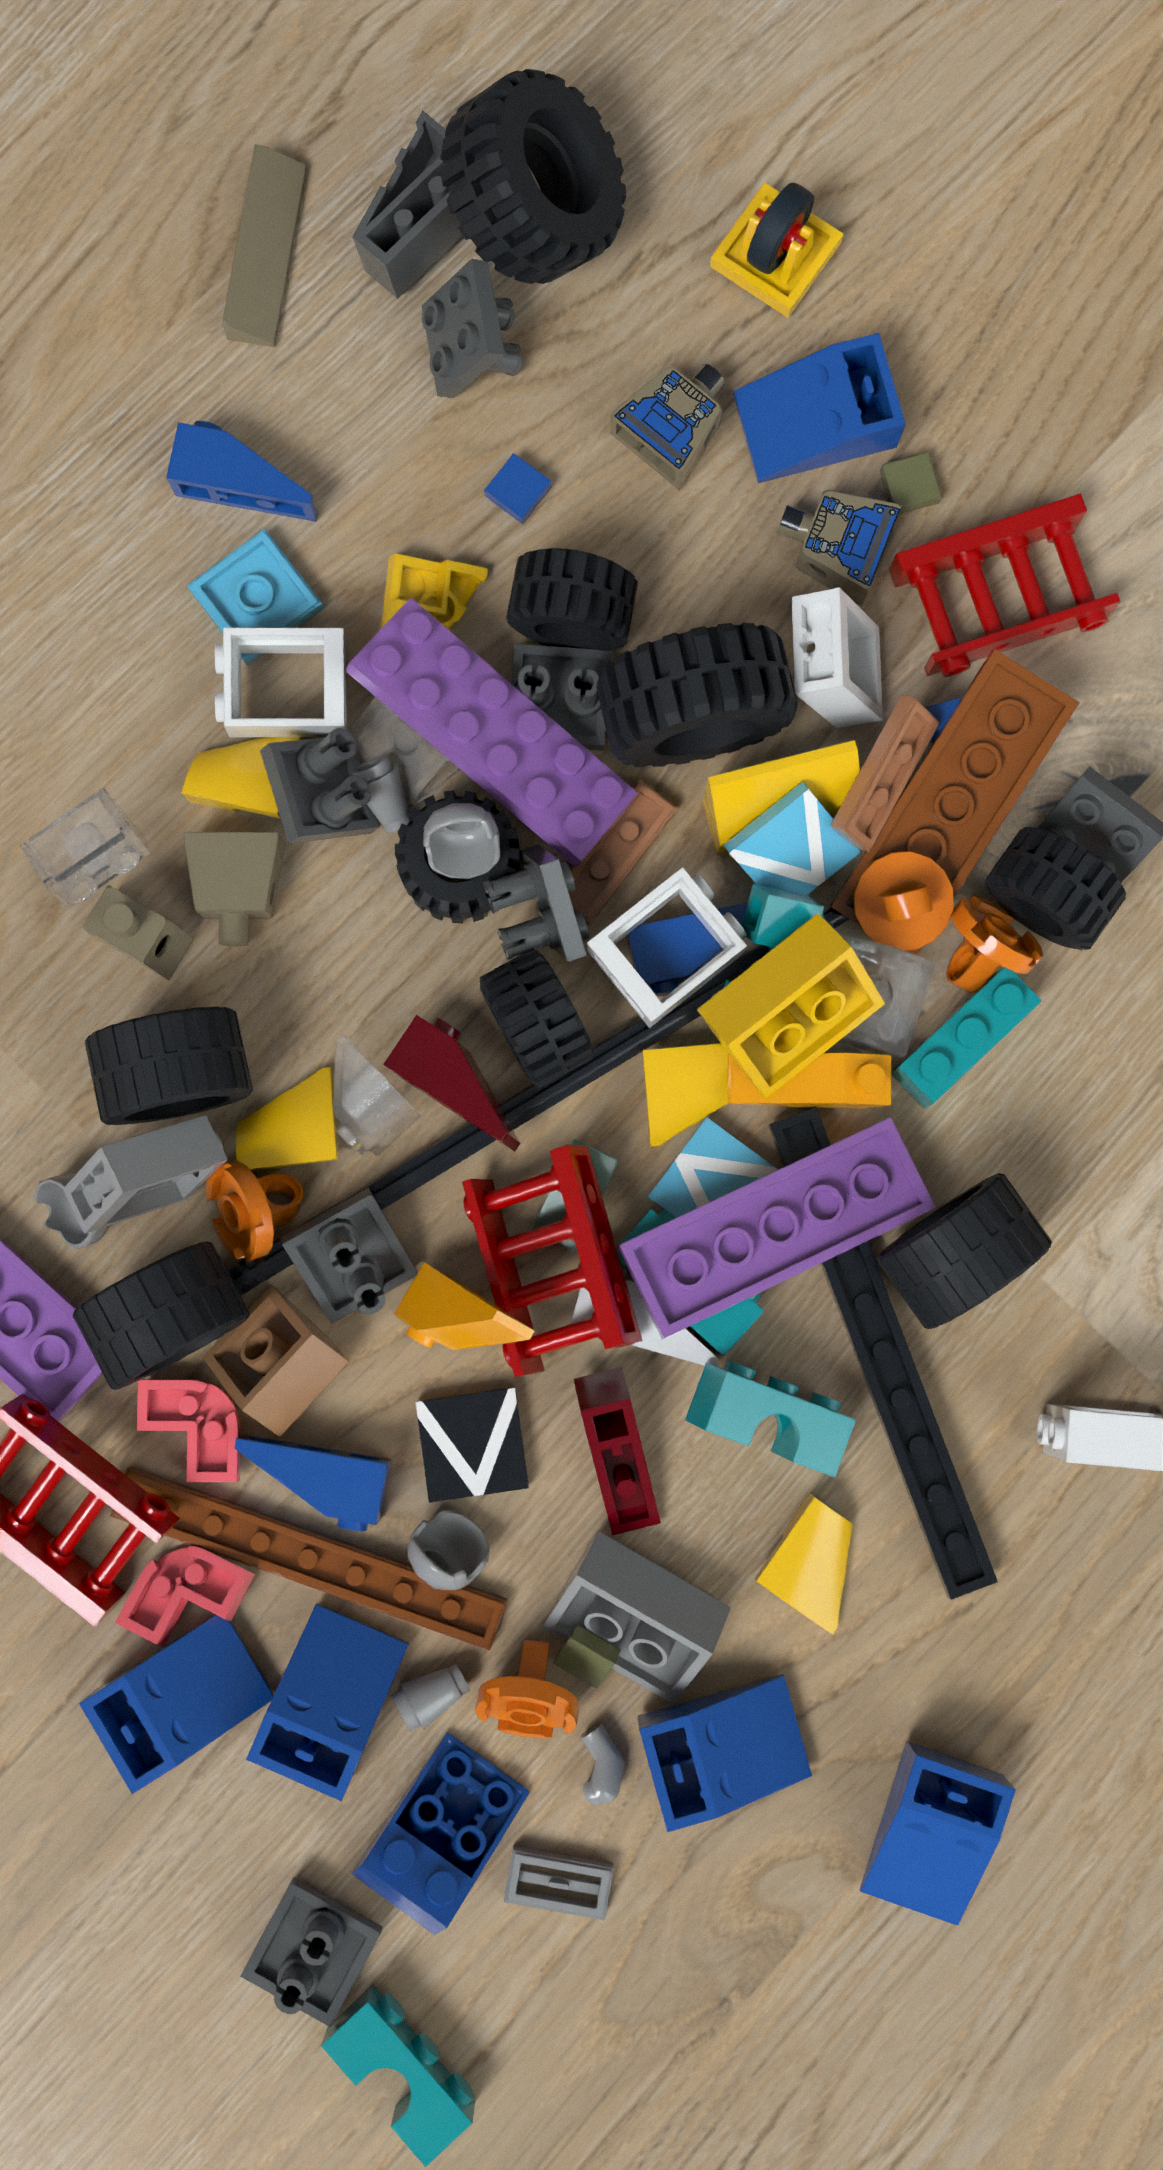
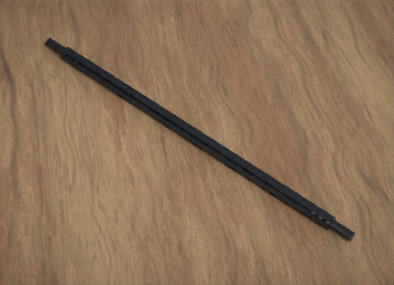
(517, 1110)

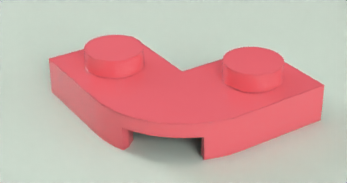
(207, 1417)
(173, 1581)

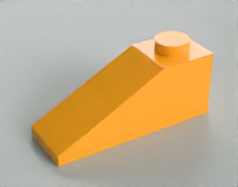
(827, 1082)
(454, 1314)

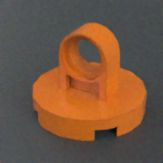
(903, 900)
(988, 944)
(245, 1211)
(527, 1702)

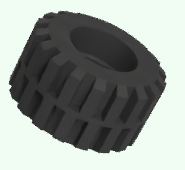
(572, 599)
(1056, 888)
(444, 897)
(536, 1017)

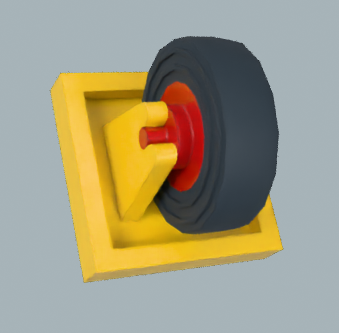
(777, 247)

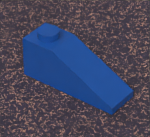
(222, 470)
(674, 949)
(329, 1480)

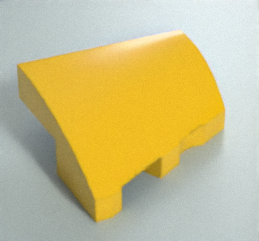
(435, 586)
(233, 778)
(683, 1087)
(292, 1127)
(811, 1563)

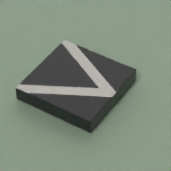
(472, 1444)

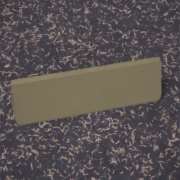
(263, 247)

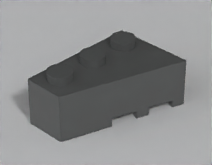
(409, 218)

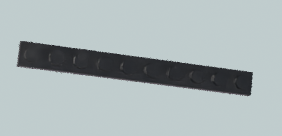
(897, 1392)

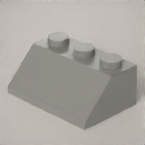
(643, 1610)

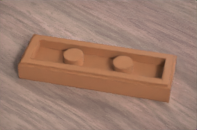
(885, 773)
(619, 851)

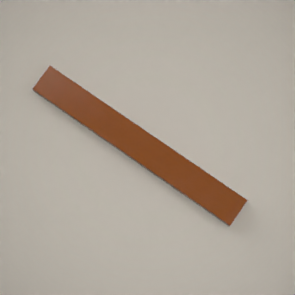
(323, 1562)

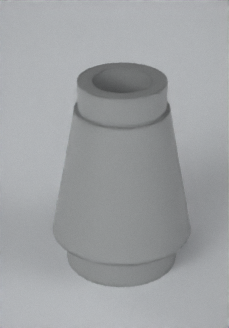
(387, 792)
(429, 1696)

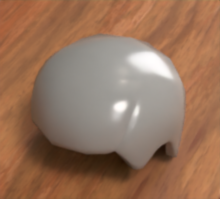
(461, 841)
(61, 1214)
(448, 1550)

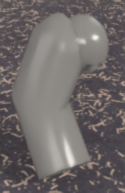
(608, 1768)

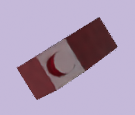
(446, 1072)
(617, 1450)

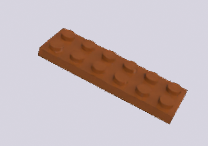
(971, 773)

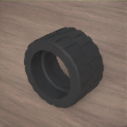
(168, 1065)
(965, 1251)
(160, 1314)

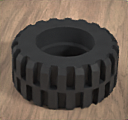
(512, 222)
(696, 695)

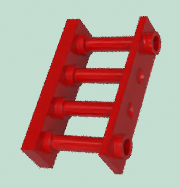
(1012, 539)
(598, 1267)
(52, 1558)

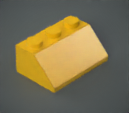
(742, 795)
(792, 1005)

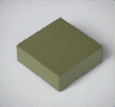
(911, 483)
(587, 1656)

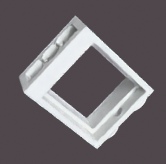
(281, 640)
(845, 668)
(697, 896)
(1102, 1436)

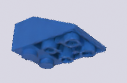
(821, 410)
(176, 1701)
(327, 1702)
(723, 1751)
(937, 1833)
(441, 1834)

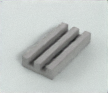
(564, 1863)

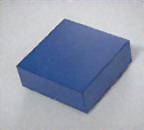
(518, 488)

